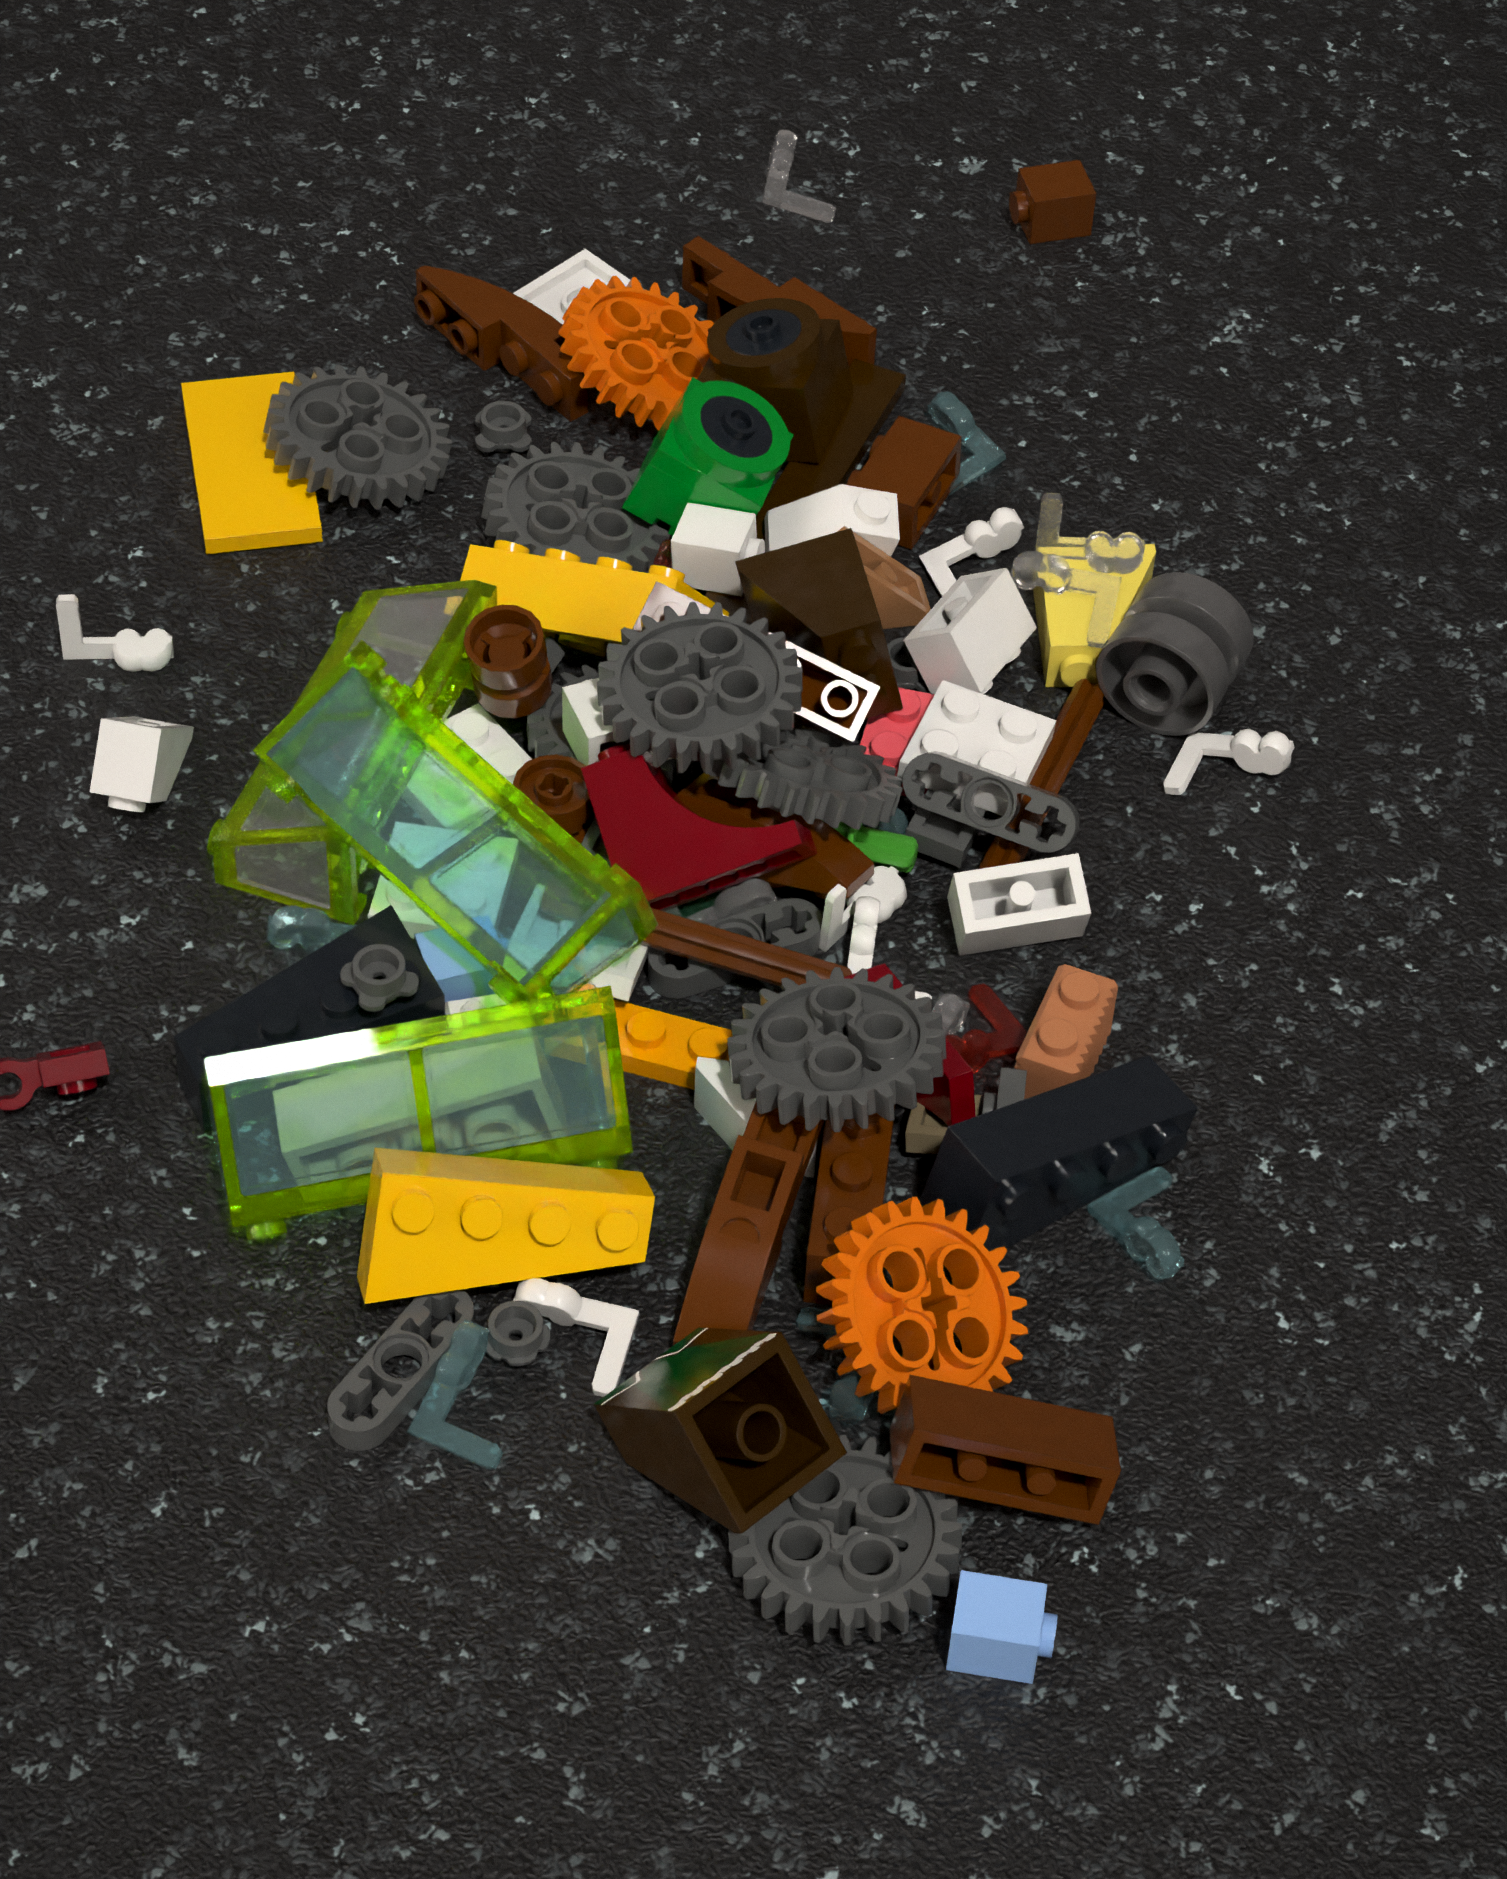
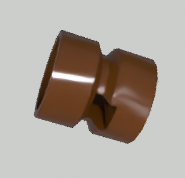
(508, 661)
(558, 790)

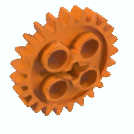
(634, 346)
(922, 1304)

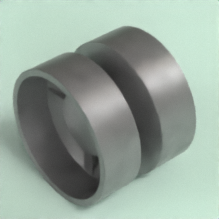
(1175, 654)

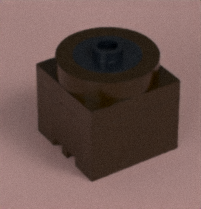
(788, 360)

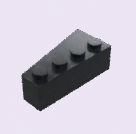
(305, 1005)
(1058, 1150)

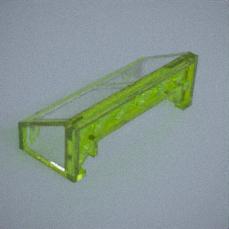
(285, 848)

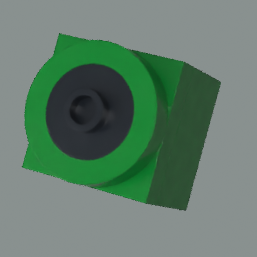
(711, 451)

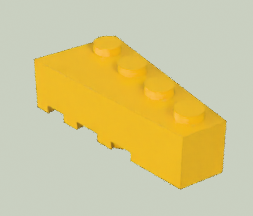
(570, 597)
(493, 1221)

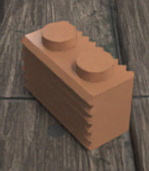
(1067, 1030)

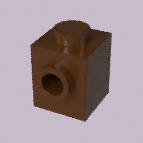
(1053, 202)

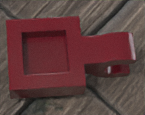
(68, 1068)

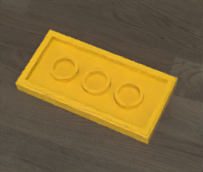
(239, 488)

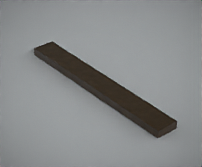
(873, 400)

